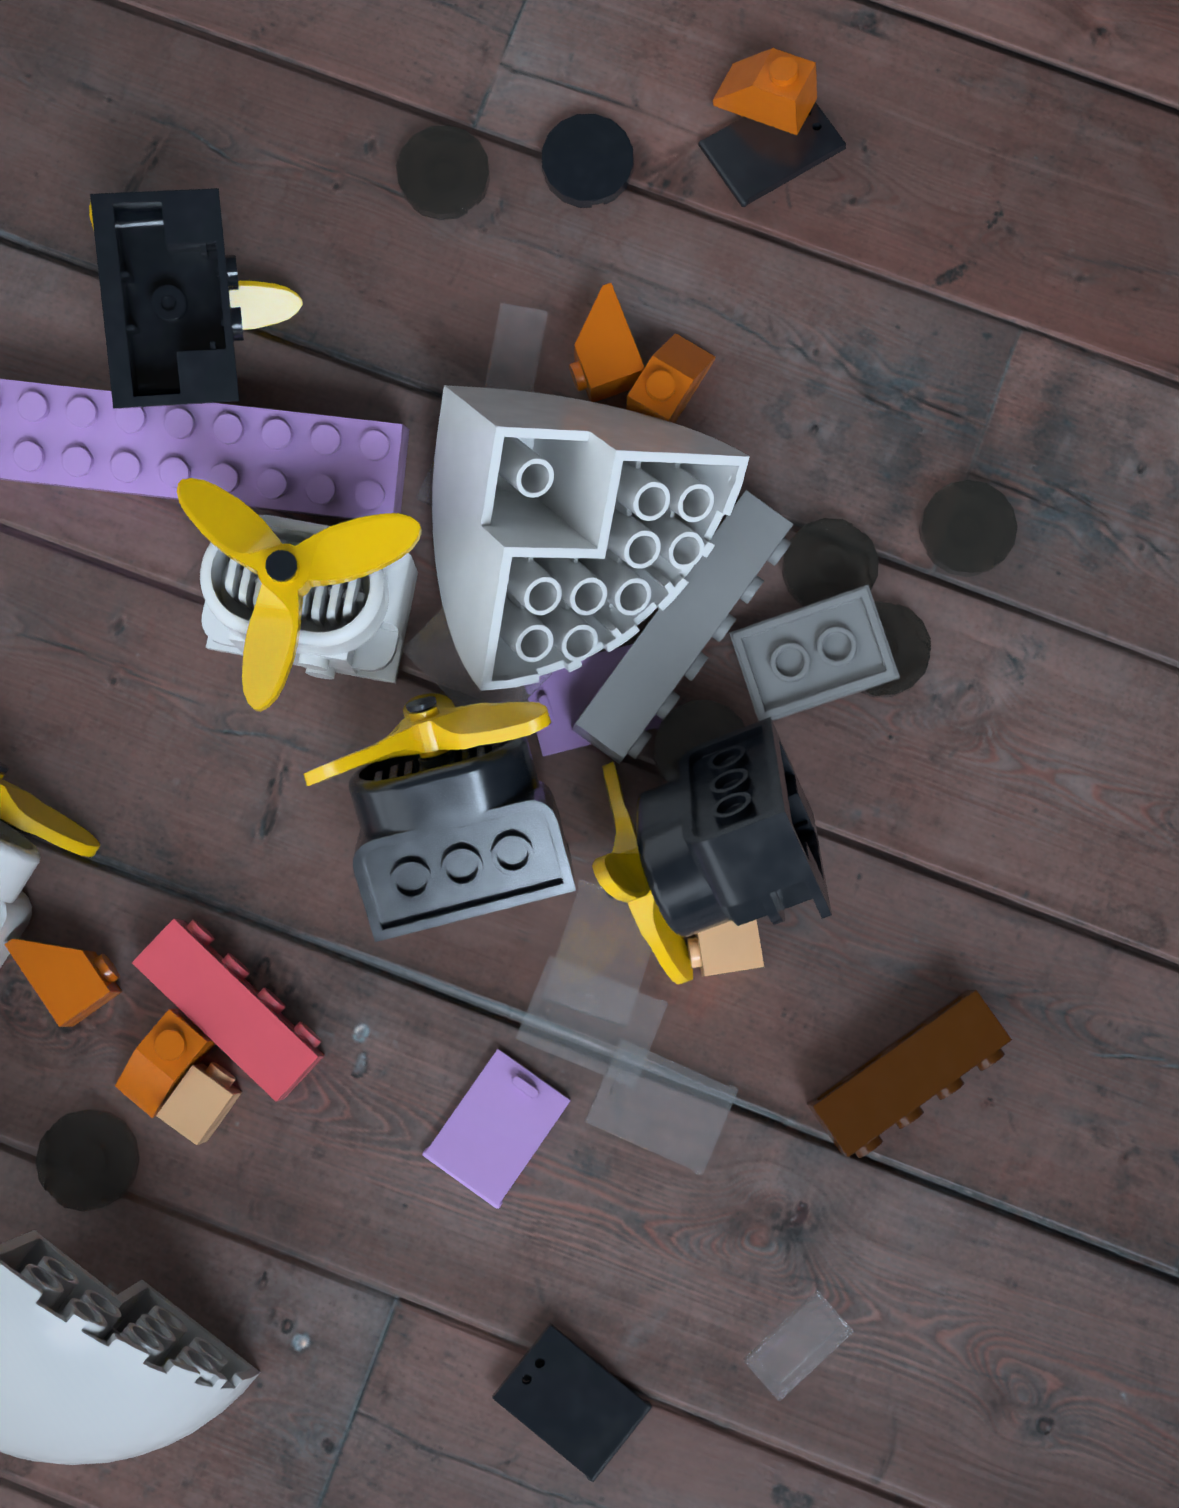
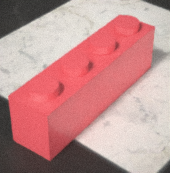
(229, 1008)

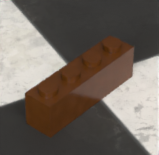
(909, 1073)

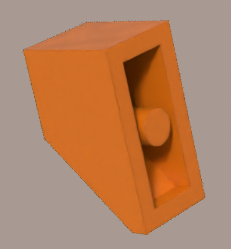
(770, 89)
(605, 350)
(669, 379)
(66, 978)
(163, 1061)

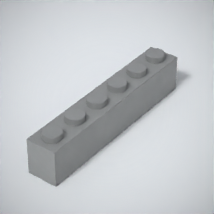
(677, 635)

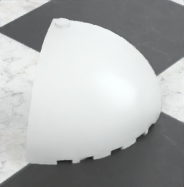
(565, 525)
(100, 1370)

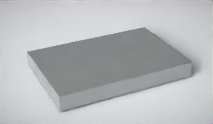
(814, 654)

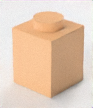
(726, 949)
(200, 1102)

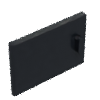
(761, 158)
(571, 1402)

